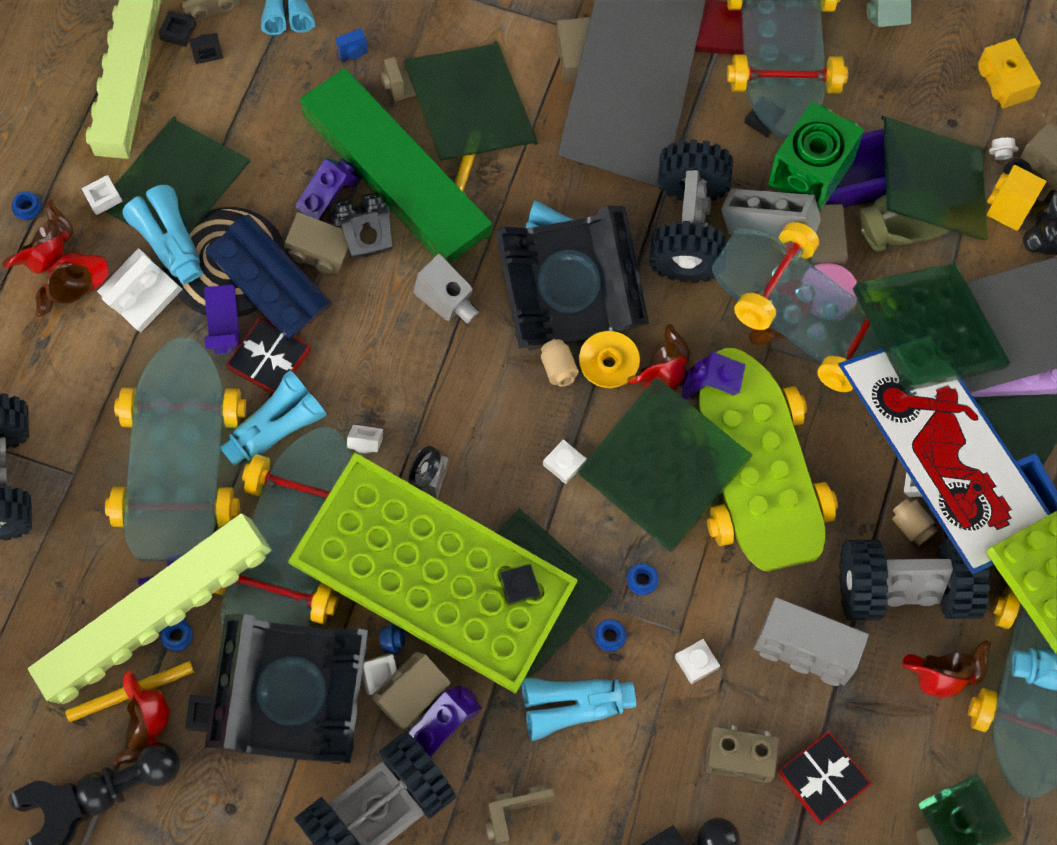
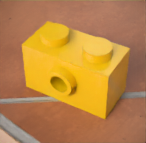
(1008, 73)
(1014, 197)

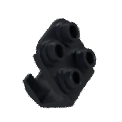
(351, 219)

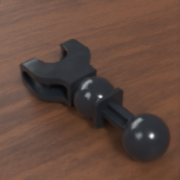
(94, 793)

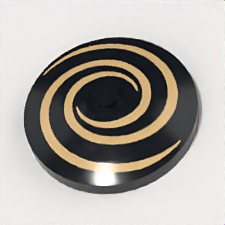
(208, 230)

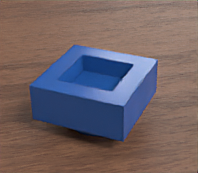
(351, 45)

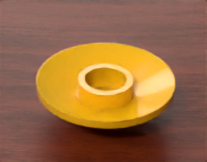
(612, 347)

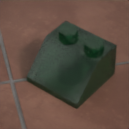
(966, 815)

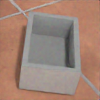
(810, 642)

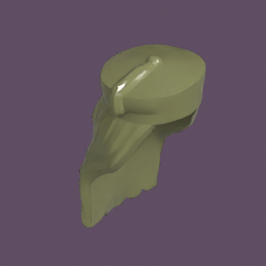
(889, 228)

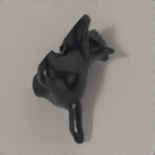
(1043, 235)

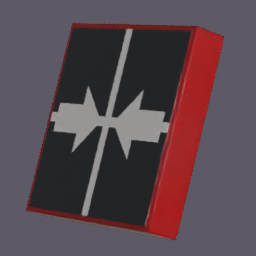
(267, 356)
(824, 778)

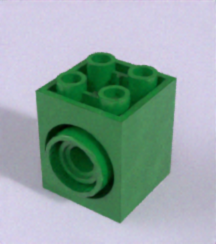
(816, 154)

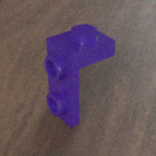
(326, 186)
(221, 319)
(715, 372)
(444, 717)

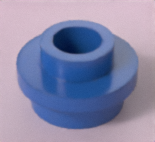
(23, 199)
(642, 570)
(610, 626)
(392, 638)
(183, 643)

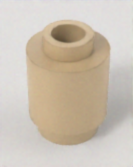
(559, 363)
(914, 522)

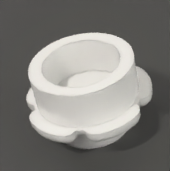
(1003, 148)

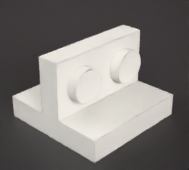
(139, 290)

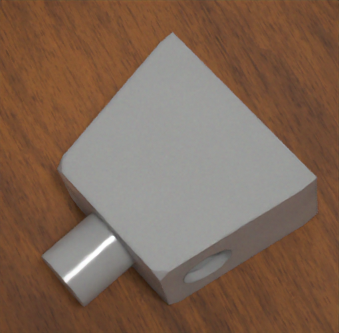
(445, 290)

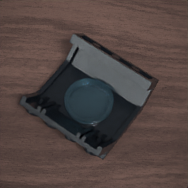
(572, 278)
(286, 690)

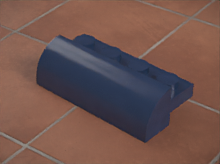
(268, 276)

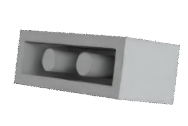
(769, 210)

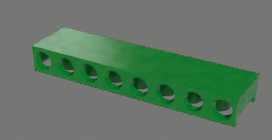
(395, 167)

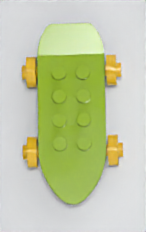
(772, 498)

